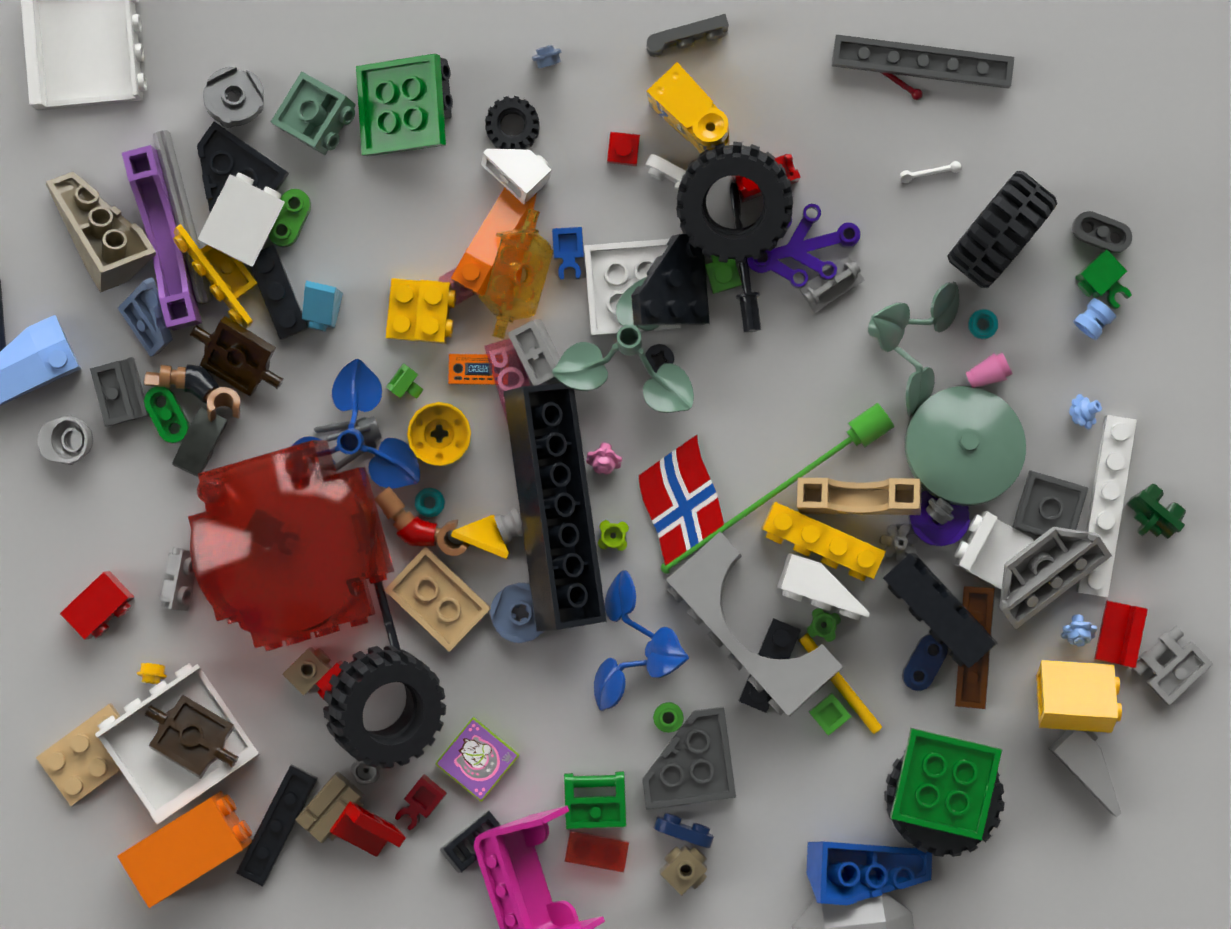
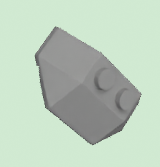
(1047, 571)
(871, 913)

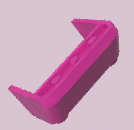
(517, 879)

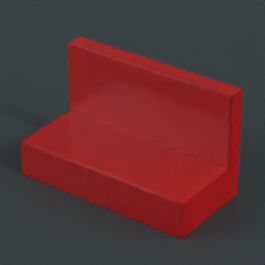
(1121, 634)
(366, 829)

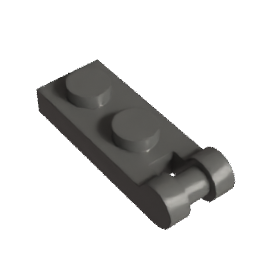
(685, 35)

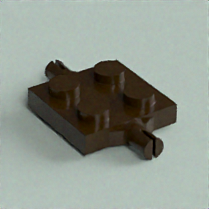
(237, 356)
(191, 736)

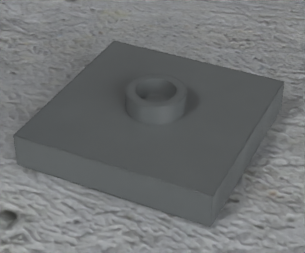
(1049, 504)

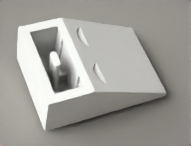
(813, 580)

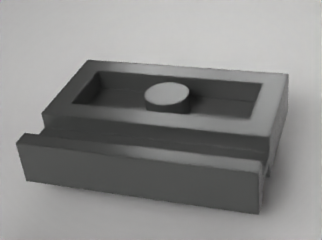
(119, 391)

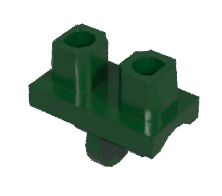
(1155, 516)

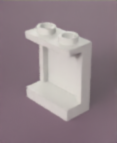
(241, 219)

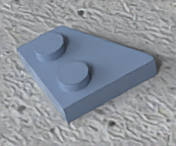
(146, 318)

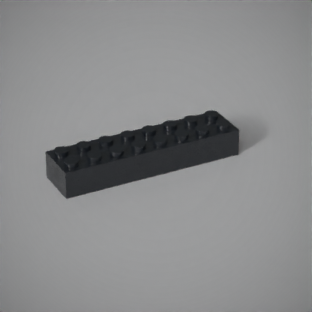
(554, 506)

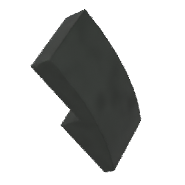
(199, 443)

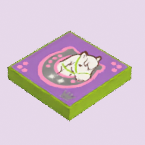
(477, 759)

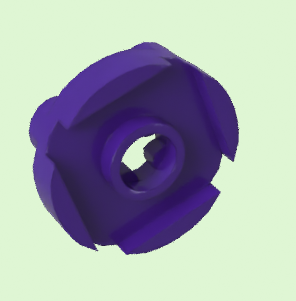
(937, 533)

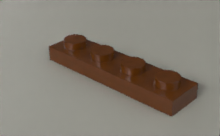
(973, 681)

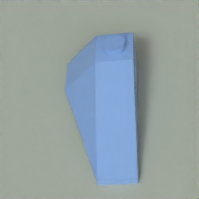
(35, 359)

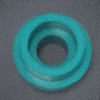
(992, 322)
(420, 505)

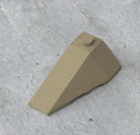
(104, 239)

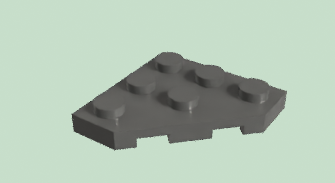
(693, 764)

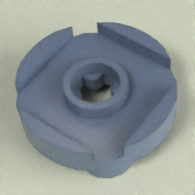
(504, 619)

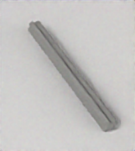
(180, 208)

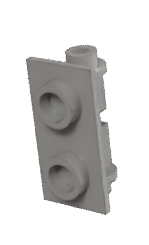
(822, 292)
(178, 593)

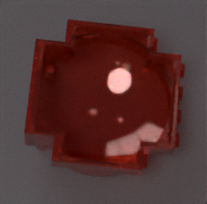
(288, 544)

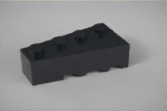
(940, 610)

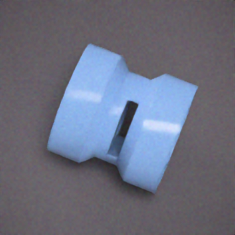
(1094, 318)

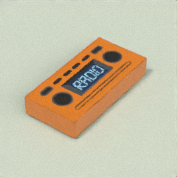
(470, 369)

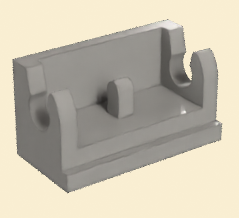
(535, 351)

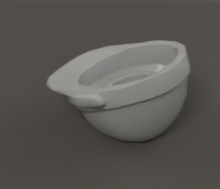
(65, 440)

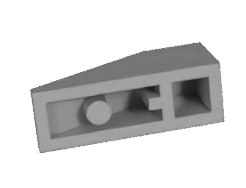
(1086, 762)

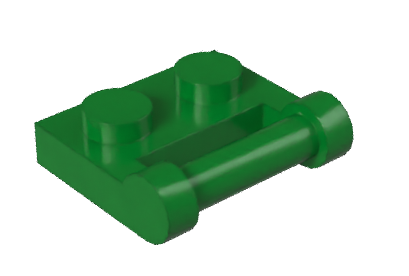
(595, 810)

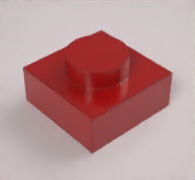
(623, 148)

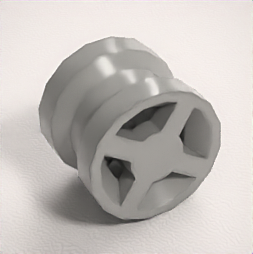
(509, 525)

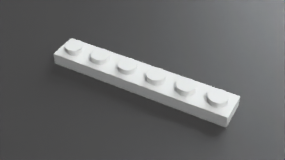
(1108, 497)

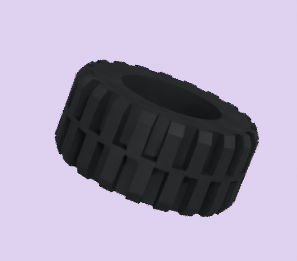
(1002, 229)
(728, 242)
(409, 732)
(937, 841)

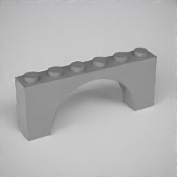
(786, 680)

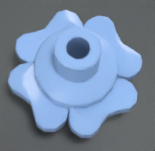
(1084, 411)
(1079, 632)

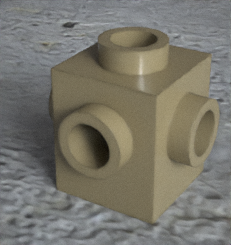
(680, 879)

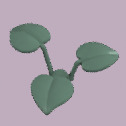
(889, 328)
(584, 368)

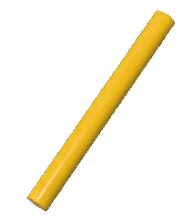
(846, 691)

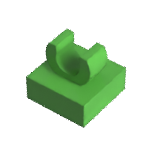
(403, 382)

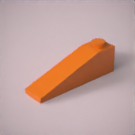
(478, 260)

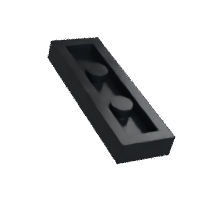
(278, 293)
(776, 645)

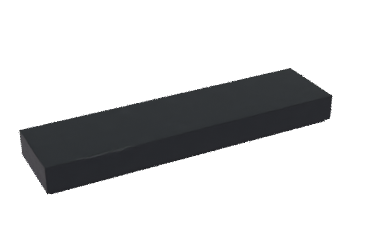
(276, 825)

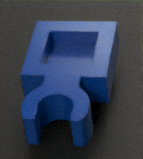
(568, 246)

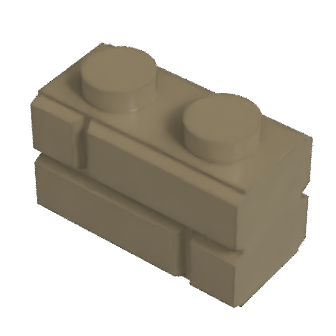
(327, 807)

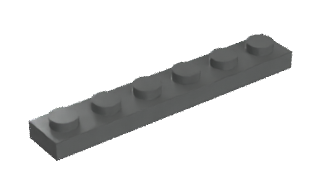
(922, 61)

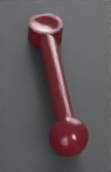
(915, 93)

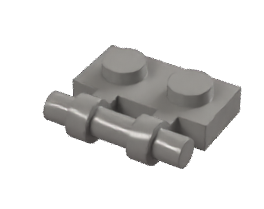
(1178, 672)

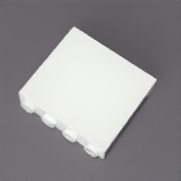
(82, 52)
(157, 780)

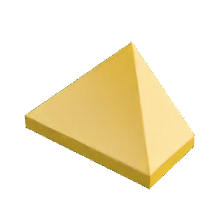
(483, 535)

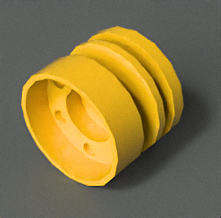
(427, 447)

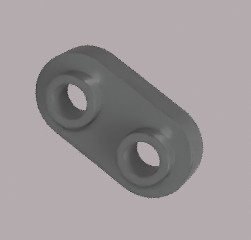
(1101, 231)

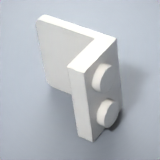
(989, 548)

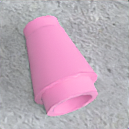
(989, 371)

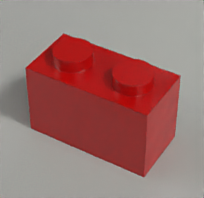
(97, 606)

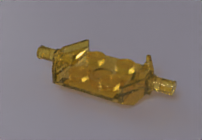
(504, 293)

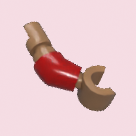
(417, 531)

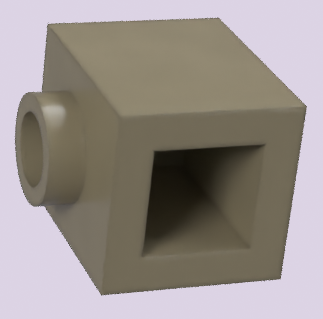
(308, 670)

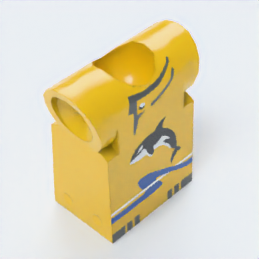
(688, 109)

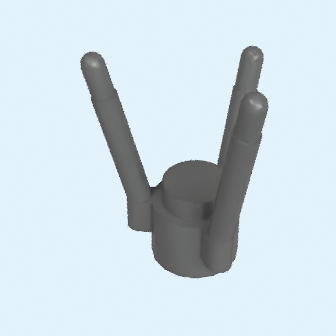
(367, 427)

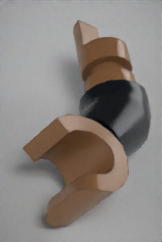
(200, 384)

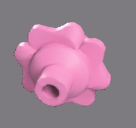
(604, 459)

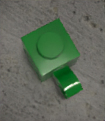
(1103, 276)

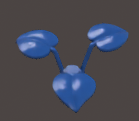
(361, 390)
(662, 651)

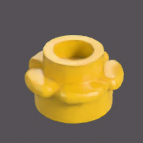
(152, 673)

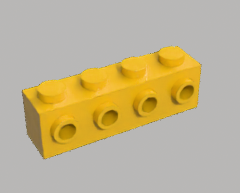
(829, 543)

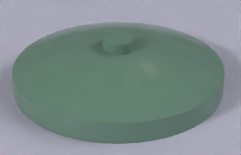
(965, 445)

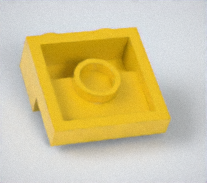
(420, 311)

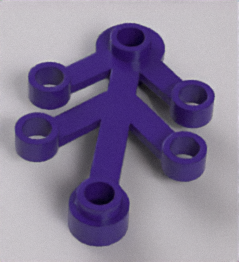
(798, 248)

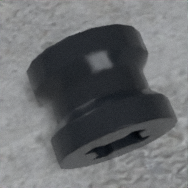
(658, 360)

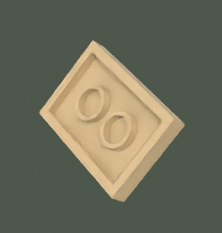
(437, 599)
(79, 759)

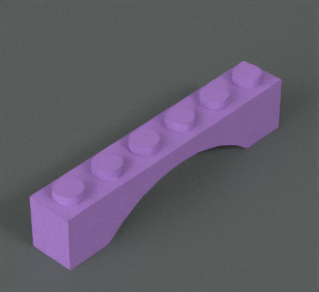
(170, 266)

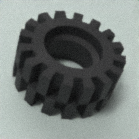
(512, 106)

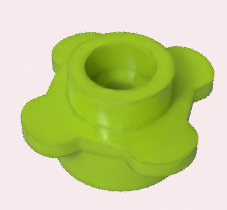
(608, 528)

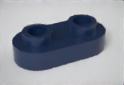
(923, 661)
(672, 826)

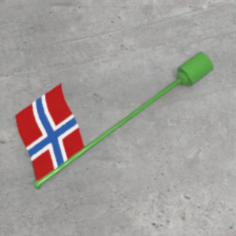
(687, 505)

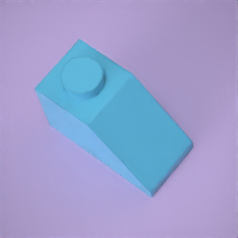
(321, 305)

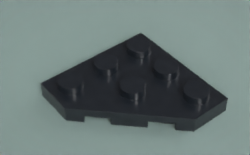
(226, 154)
(673, 288)

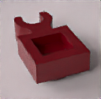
(422, 799)

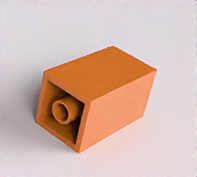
(186, 848)

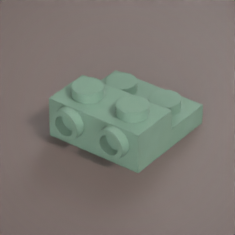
(314, 113)

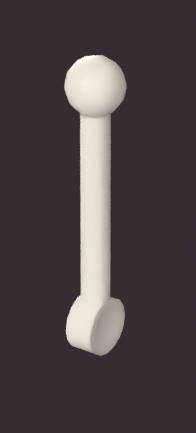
(906, 176)

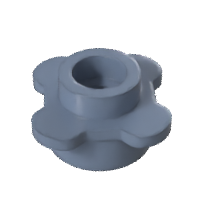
(547, 56)

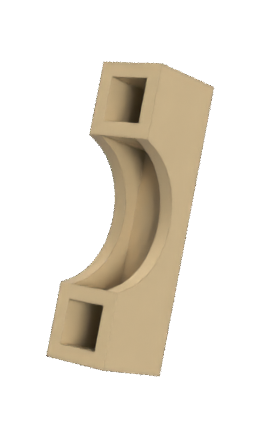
(884, 497)

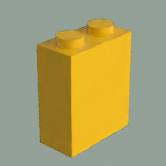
(1077, 696)

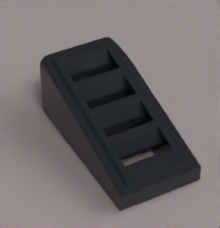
(470, 857)

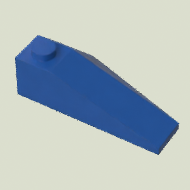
(859, 871)

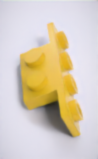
(227, 275)

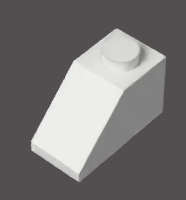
(517, 171)

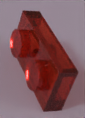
(596, 851)

